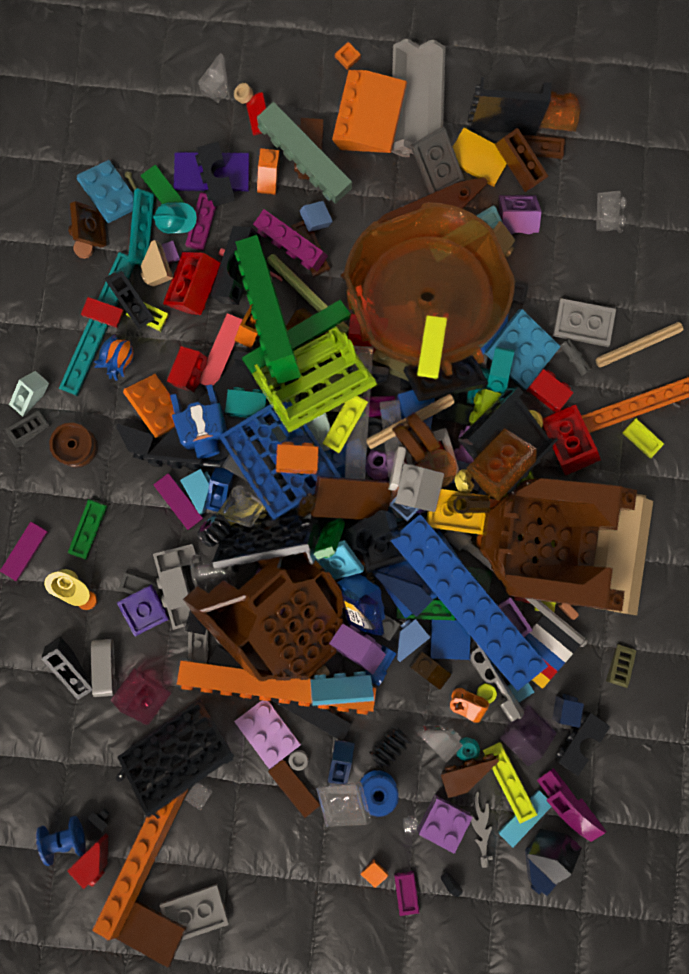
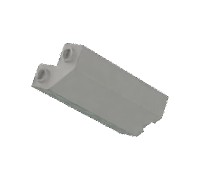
(424, 95)

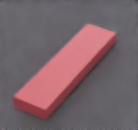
(221, 351)

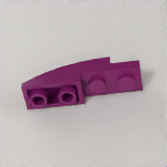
(570, 809)

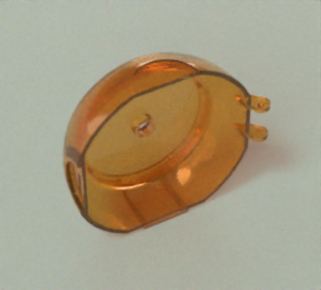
(434, 252)

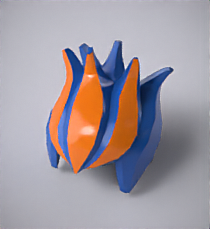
(115, 356)

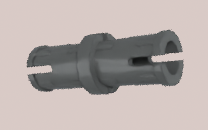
(575, 357)

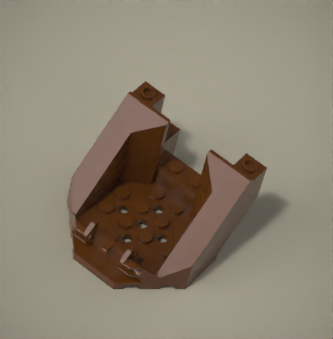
(569, 516)
(251, 619)

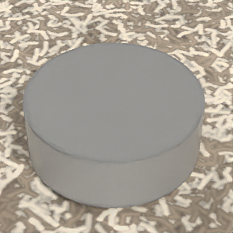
(298, 760)

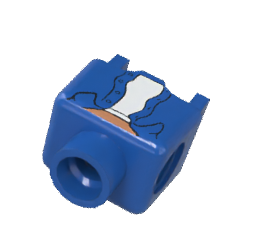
(200, 424)

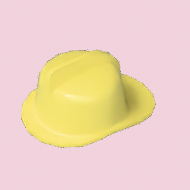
(67, 587)

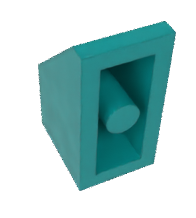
(500, 369)

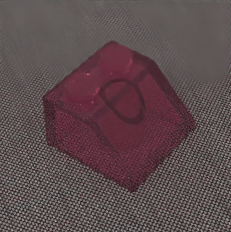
(140, 697)

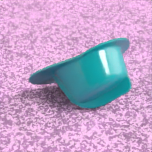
(175, 218)

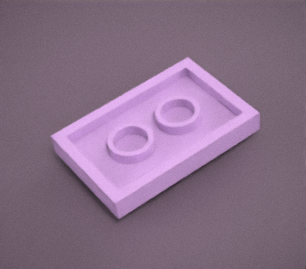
(267, 733)

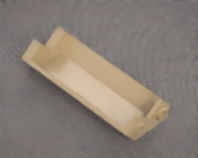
(626, 552)

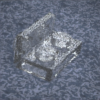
(610, 211)

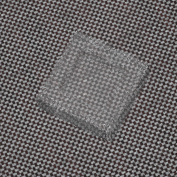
(198, 796)

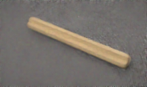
(639, 344)
(424, 413)

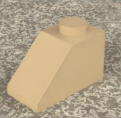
(155, 265)

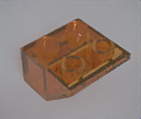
(562, 112)

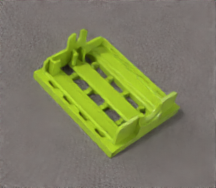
(306, 357)

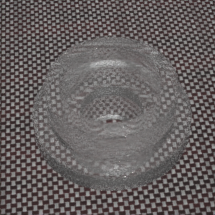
(410, 825)

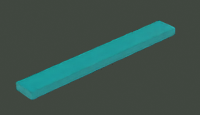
(92, 335)

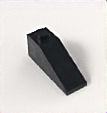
(129, 298)
(66, 667)

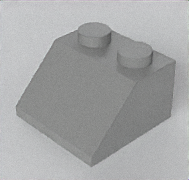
(419, 488)

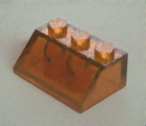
(502, 464)

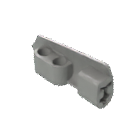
(509, 703)

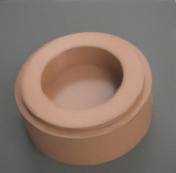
(83, 250)

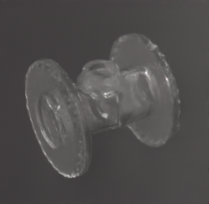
(205, 572)

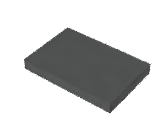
(437, 160)

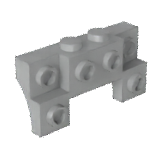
(174, 583)

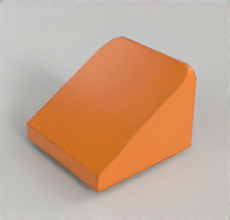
(374, 873)

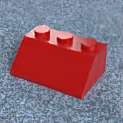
(192, 283)

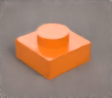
(347, 55)

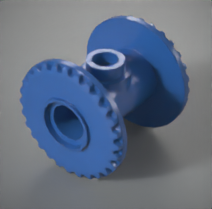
(387, 801)
(60, 841)

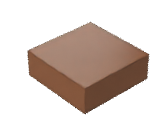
(569, 611)

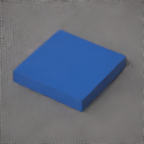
(449, 640)

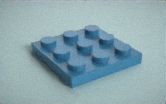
(531, 346)

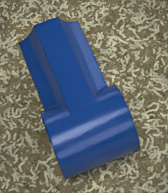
(380, 672)

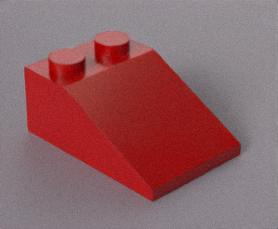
(574, 445)

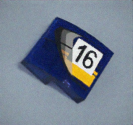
(363, 613)

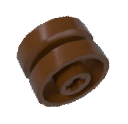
(418, 435)
(63, 439)

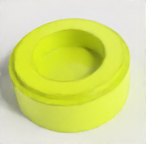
(487, 691)

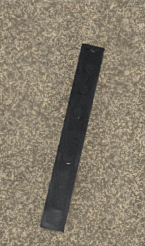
(318, 717)

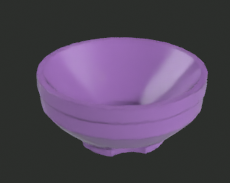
(377, 473)

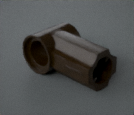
(470, 504)

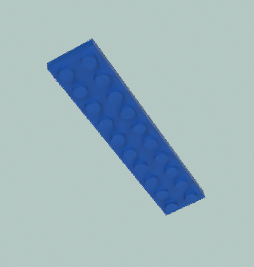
(469, 602)

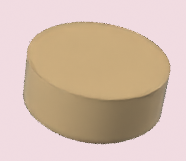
(243, 93)

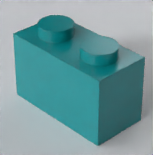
(244, 403)

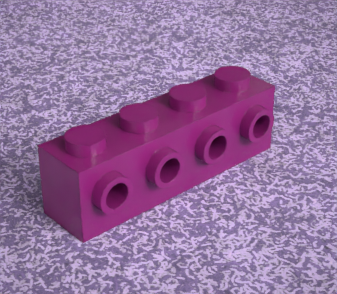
(292, 241)

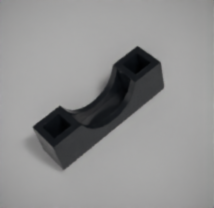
(226, 286)

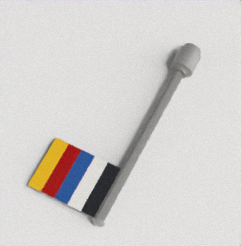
(550, 636)

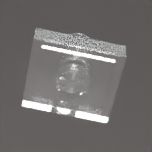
(241, 507)

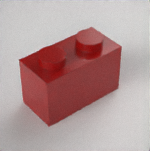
(187, 369)
(550, 390)

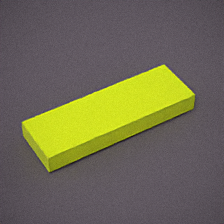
(432, 346)
(344, 423)

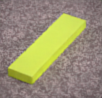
(511, 784)

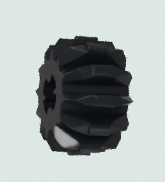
(214, 530)

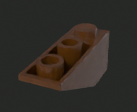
(464, 777)

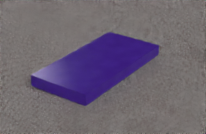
(188, 176)

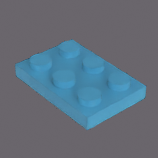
(107, 191)

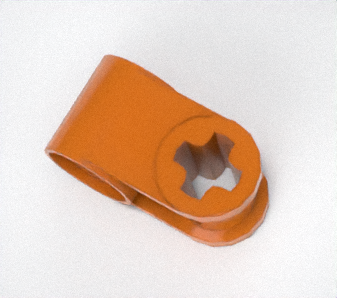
(469, 706)

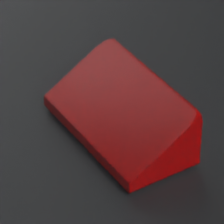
(256, 107)

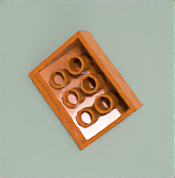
(369, 112)

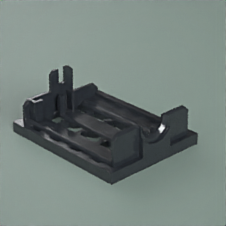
(239, 548)
(185, 775)

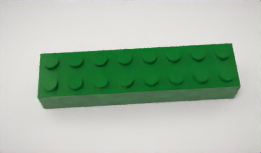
(266, 310)

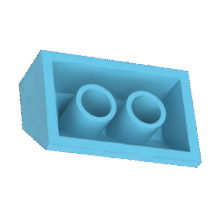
(341, 689)

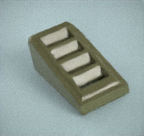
(628, 668)

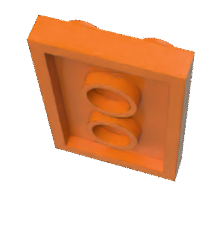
(152, 404)

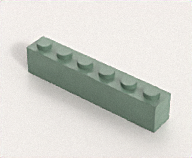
(304, 153)

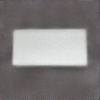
(397, 468)

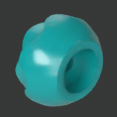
(474, 748)

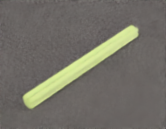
(301, 288)

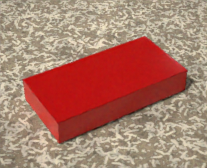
(102, 312)

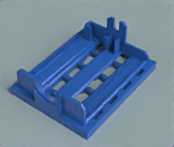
(257, 468)

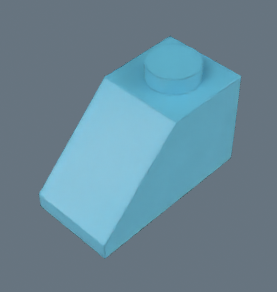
(197, 489)

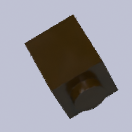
(430, 670)

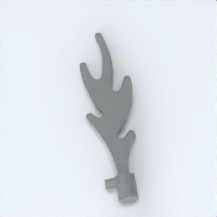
(479, 826)

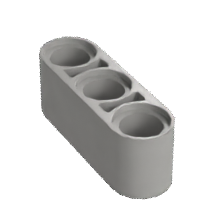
(103, 667)

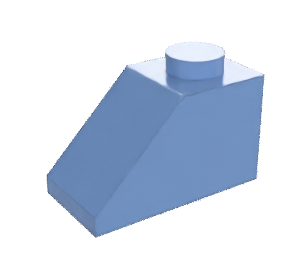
(410, 638)

